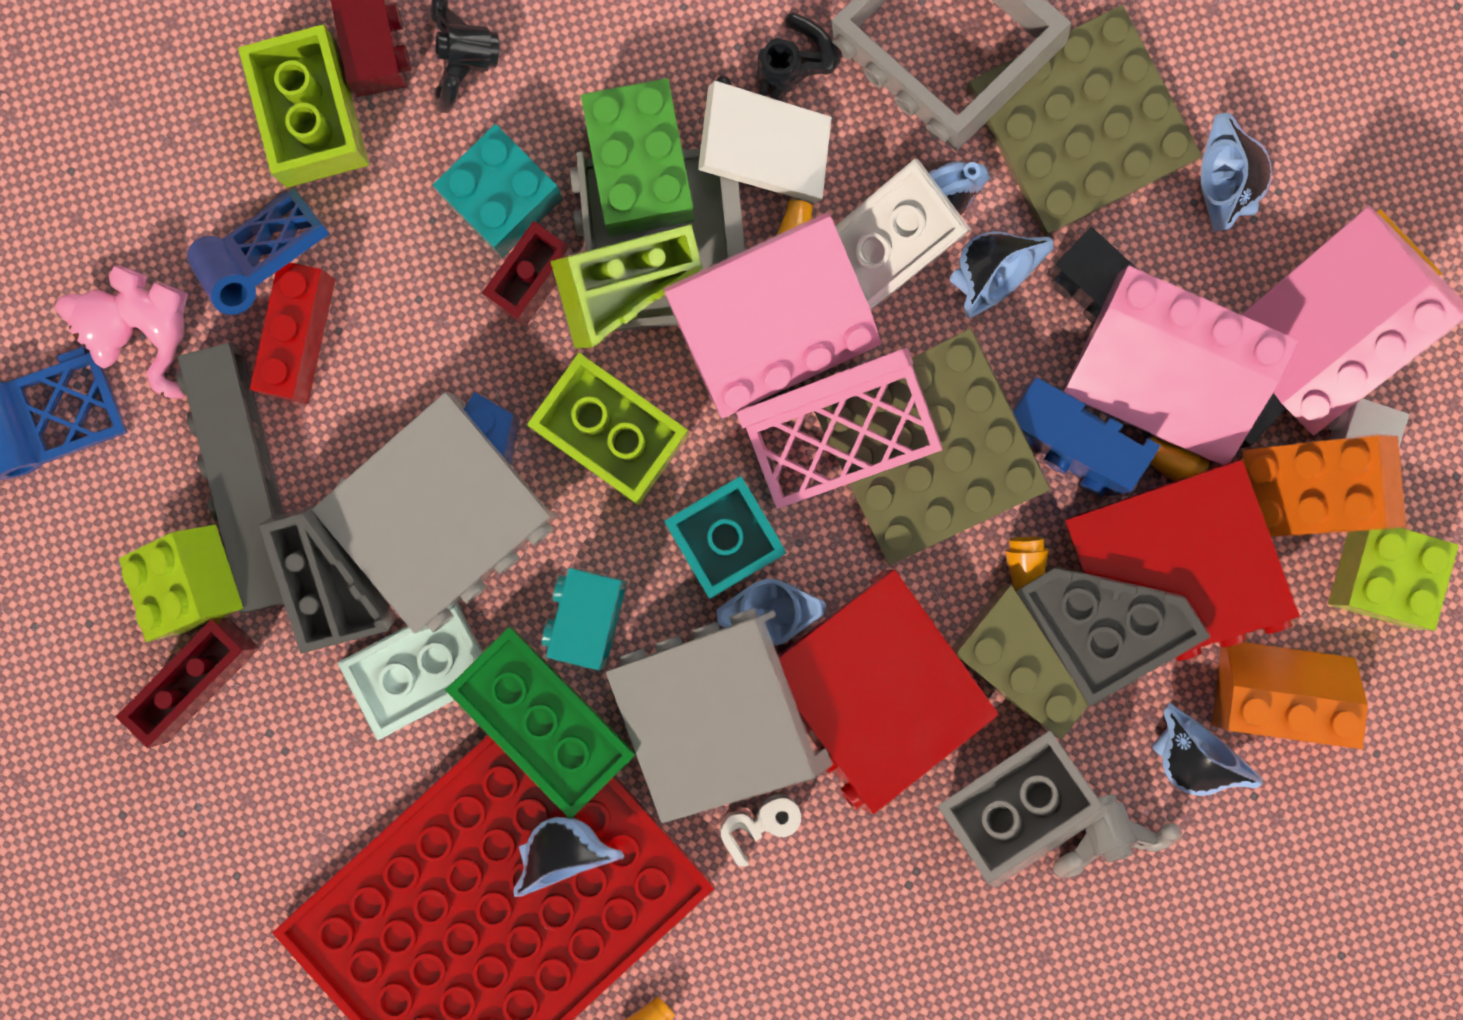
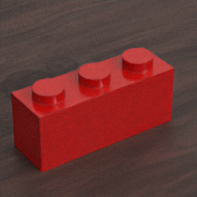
(293, 333)

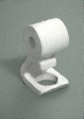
(775, 815)

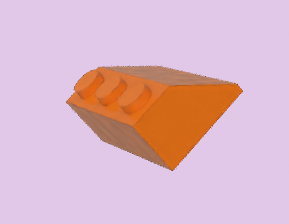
(1290, 695)

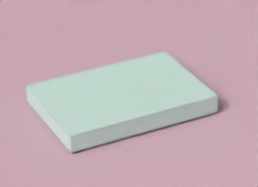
(408, 673)

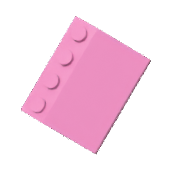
(773, 315)
(1359, 317)
(1179, 366)

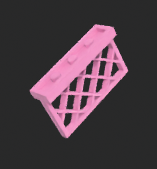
(828, 392)

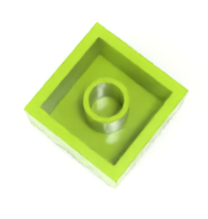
(1394, 576)
(180, 582)

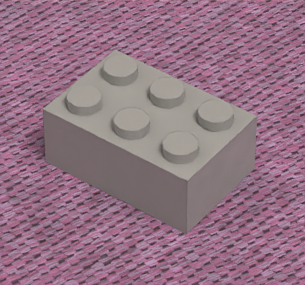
(1022, 809)

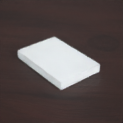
(764, 142)
(899, 231)

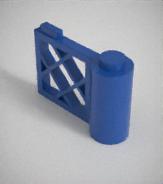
(230, 267)
(20, 435)

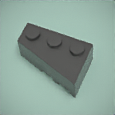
(321, 584)

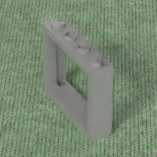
(912, 97)

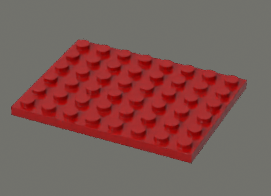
(431, 914)

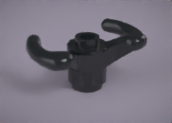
(462, 50)
(781, 60)

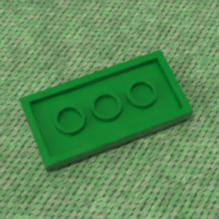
(540, 722)

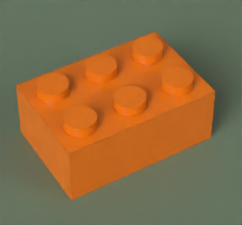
(1329, 485)

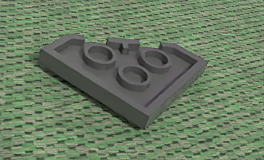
(1110, 628)

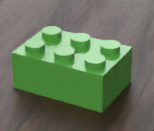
(638, 157)

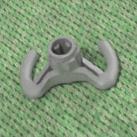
(1114, 838)

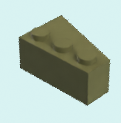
(1020, 664)

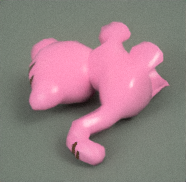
(107, 320)

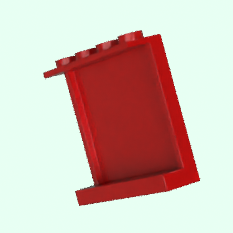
(1195, 541)
(882, 692)

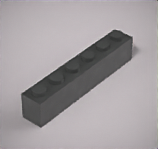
(235, 464)

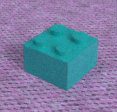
(498, 190)
(725, 537)
(584, 618)

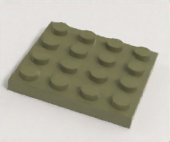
(1089, 124)
(976, 475)

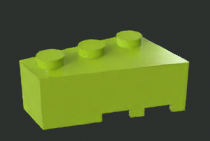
(620, 280)

